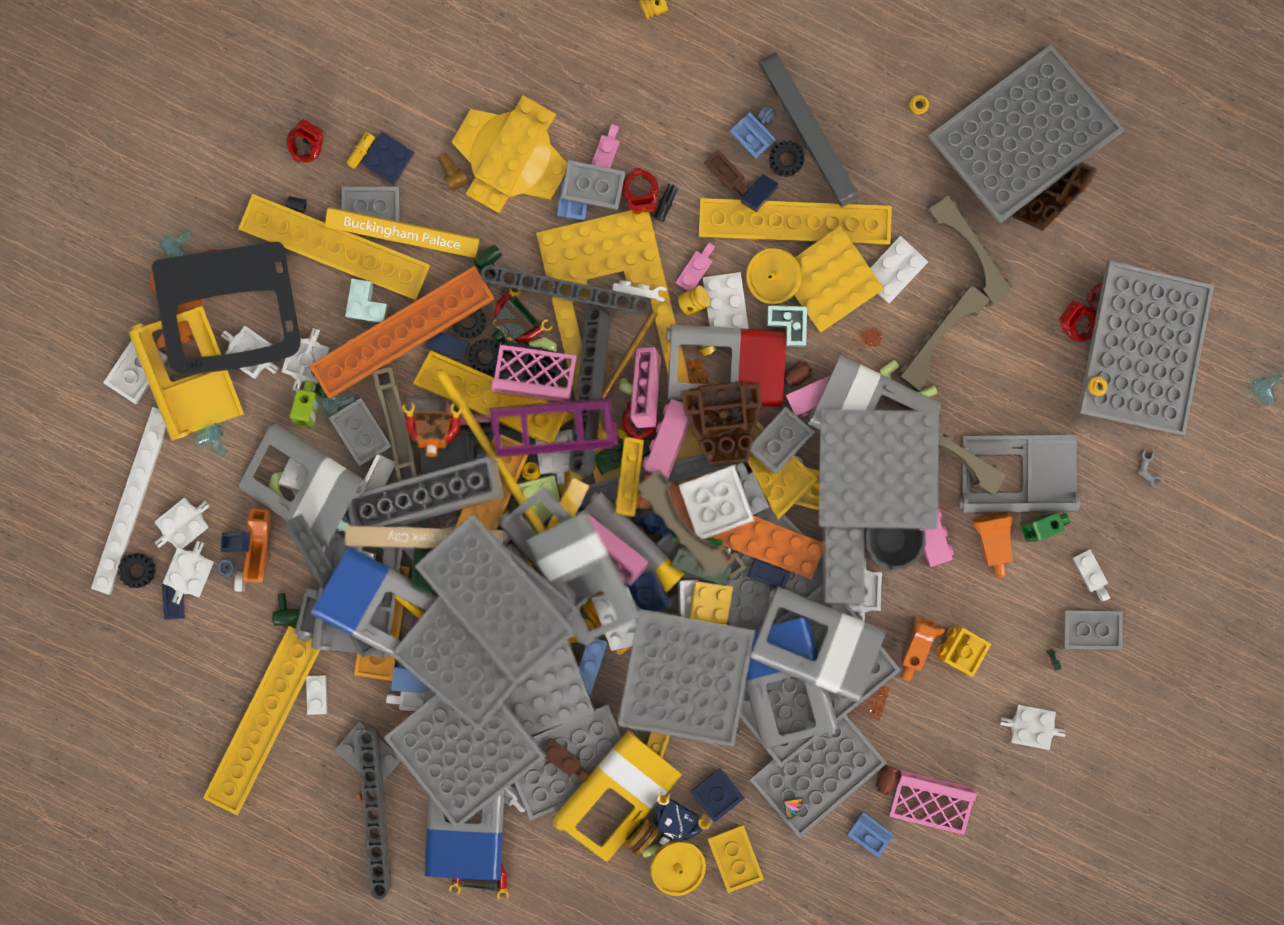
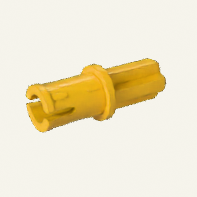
(360, 150)

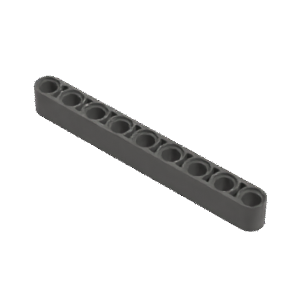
(808, 129)
(557, 284)
(587, 381)
(371, 821)

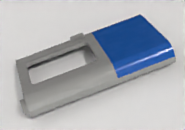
(356, 593)
(796, 638)
(469, 850)

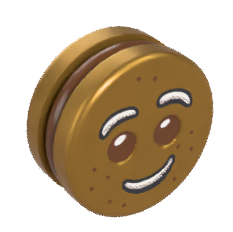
(642, 837)

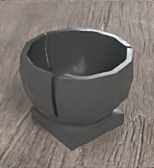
(894, 546)

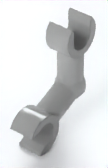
(1143, 469)

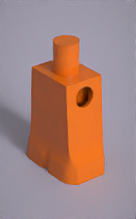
(995, 540)
(918, 645)

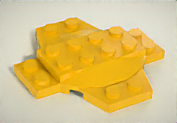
(510, 154)

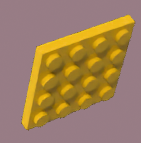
(834, 279)

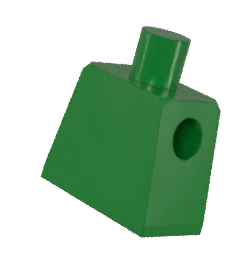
(1044, 527)

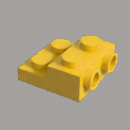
(963, 650)

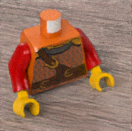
(432, 429)

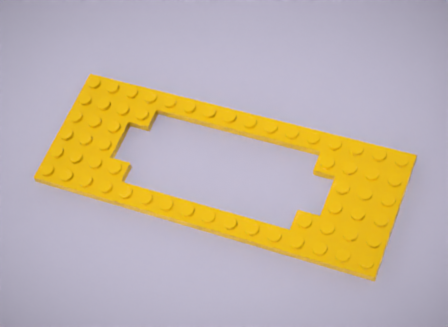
(600, 249)

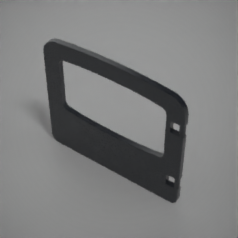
(217, 274)

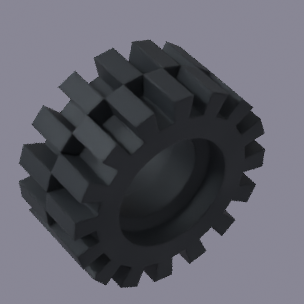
(790, 147)
(473, 331)
(475, 350)
(125, 573)

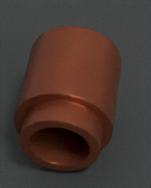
(798, 373)
(887, 780)

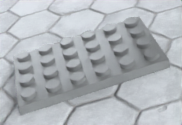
(589, 739)
(820, 774)

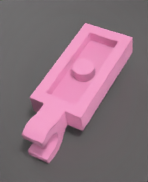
(607, 149)
(695, 268)

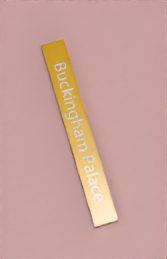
(401, 232)

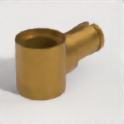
(453, 175)

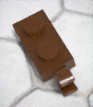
(726, 172)
(564, 759)

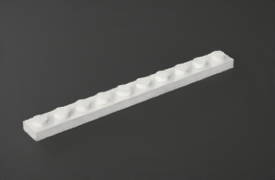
(130, 503)

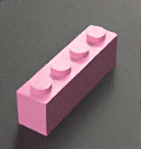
(645, 387)
(806, 397)
(668, 441)
(936, 548)
(625, 559)

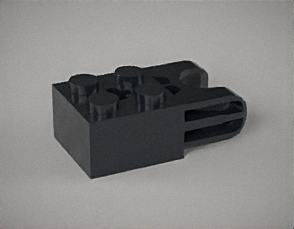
(534, 369)

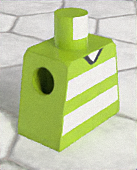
(304, 413)

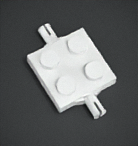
(246, 341)
(308, 353)
(556, 462)
(182, 524)
(188, 572)
(872, 594)
(1033, 727)

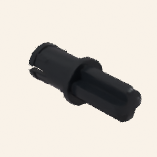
(665, 202)

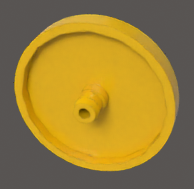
(774, 276)
(677, 868)

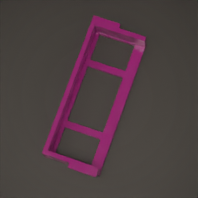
(577, 406)

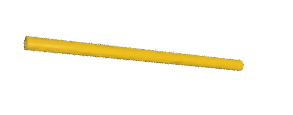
(490, 450)

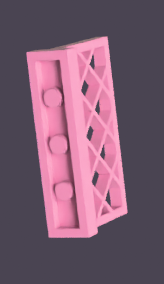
(530, 390)
(937, 786)

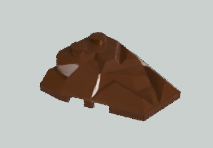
(1056, 198)
(723, 419)

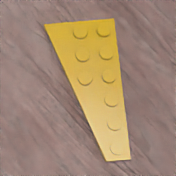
(786, 486)

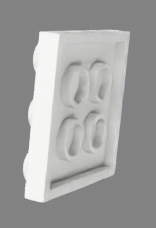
(716, 502)

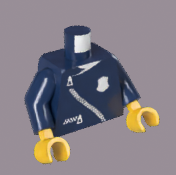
(676, 820)

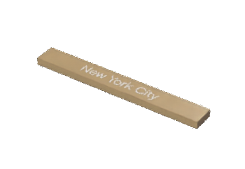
(400, 536)

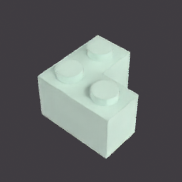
(360, 304)
(794, 321)

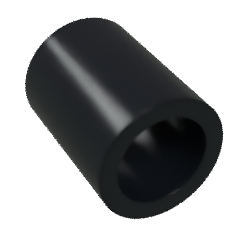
(296, 204)

